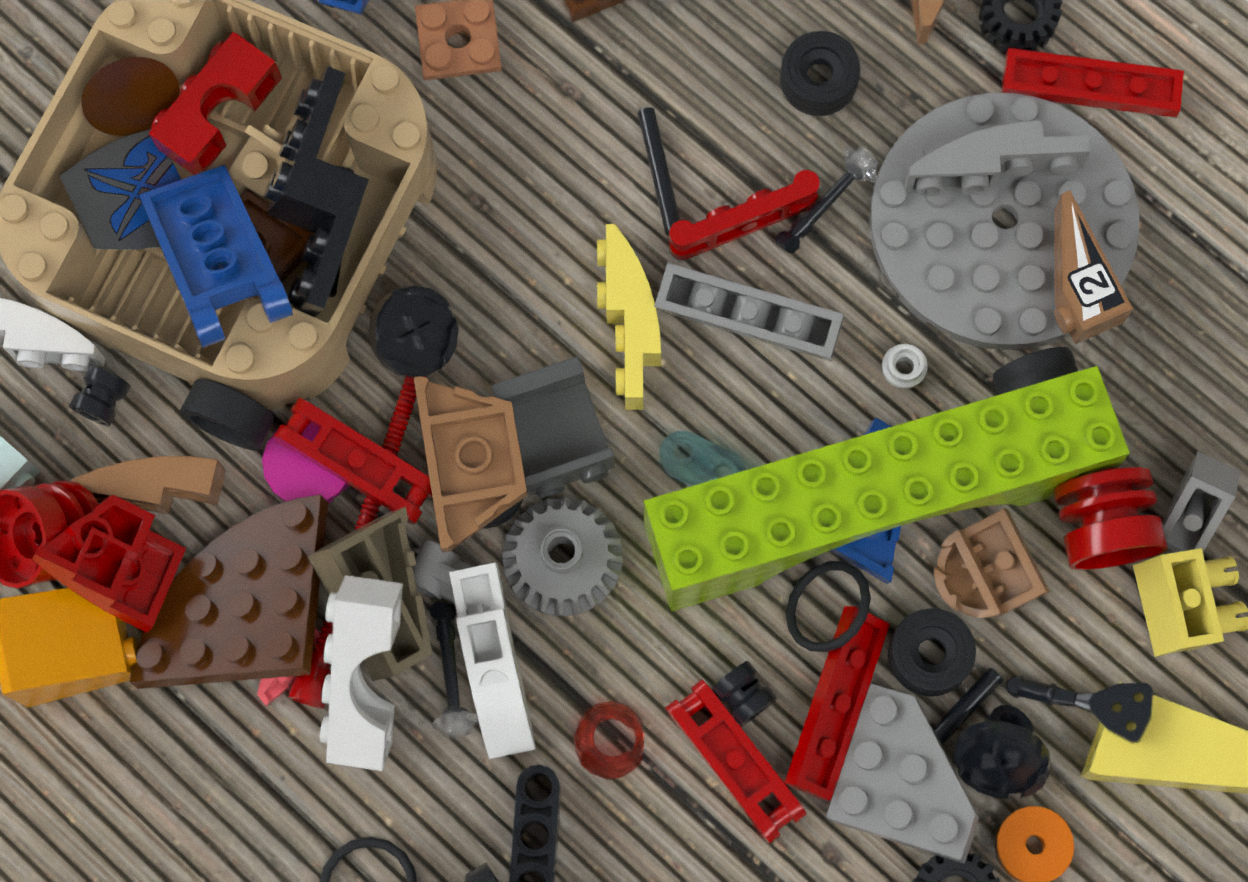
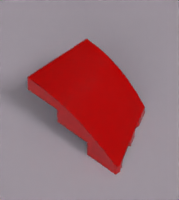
(115, 561)

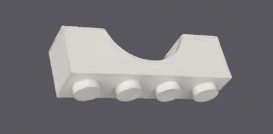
(364, 623)

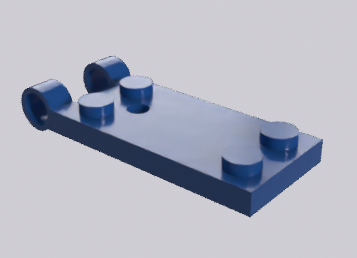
(207, 229)

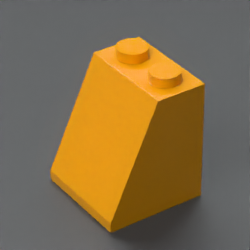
(60, 647)

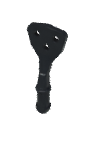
(1098, 703)

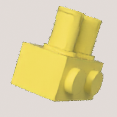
(1181, 601)

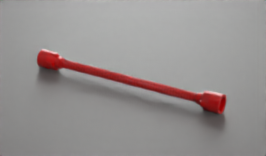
(308, 688)

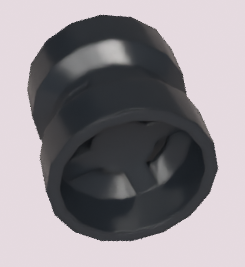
(99, 397)
(744, 693)

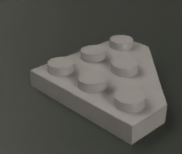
(902, 781)

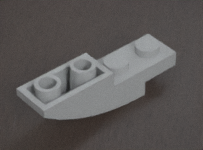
(979, 158)

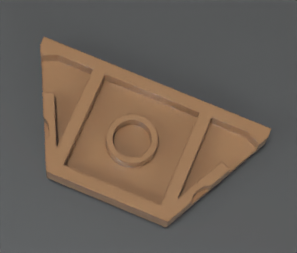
(469, 458)

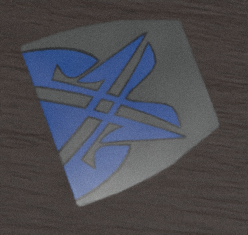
(108, 188)

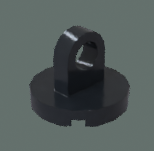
(413, 331)
(1002, 755)

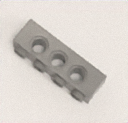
(749, 312)

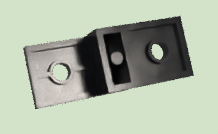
(315, 194)

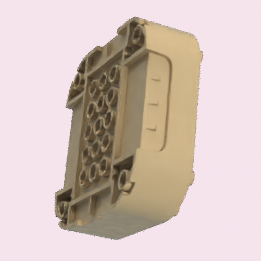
(130, 295)

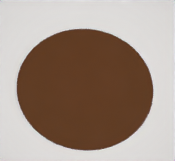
(128, 95)

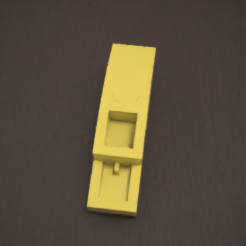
(628, 302)

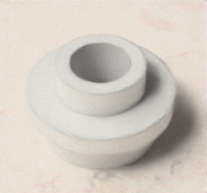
(909, 354)

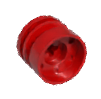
(1108, 510)
(33, 519)

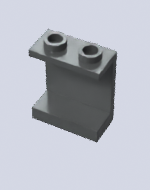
(556, 428)

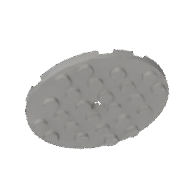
(964, 270)

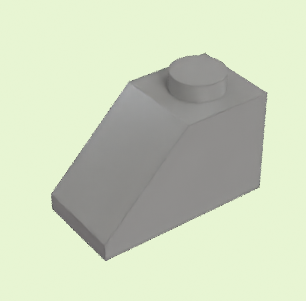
(1199, 504)

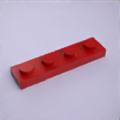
(1094, 82)
(836, 707)

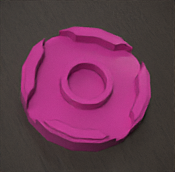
(295, 476)

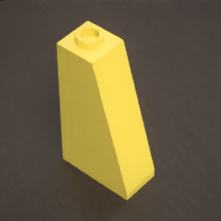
(1175, 751)

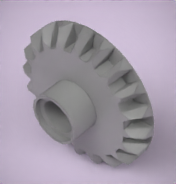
(567, 586)

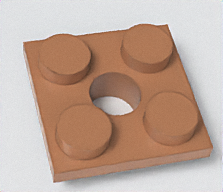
(444, 19)

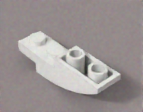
(39, 338)
(491, 661)

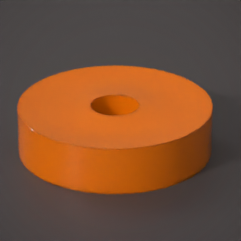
(1049, 829)

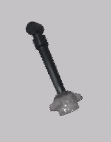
(859, 166)
(455, 719)

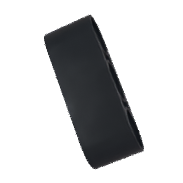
(532, 812)

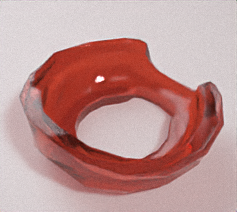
(591, 758)

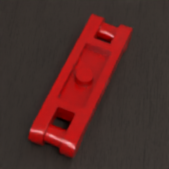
(729, 223)
(354, 459)
(735, 761)

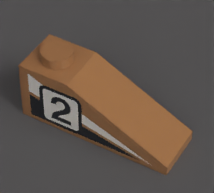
(1084, 284)

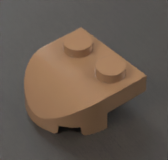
(988, 569)

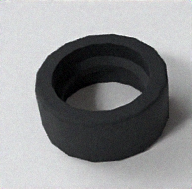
(227, 414)

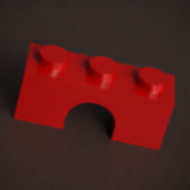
(233, 73)

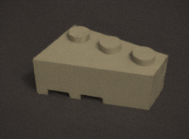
(383, 554)

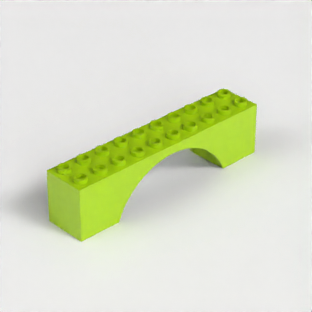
(968, 457)

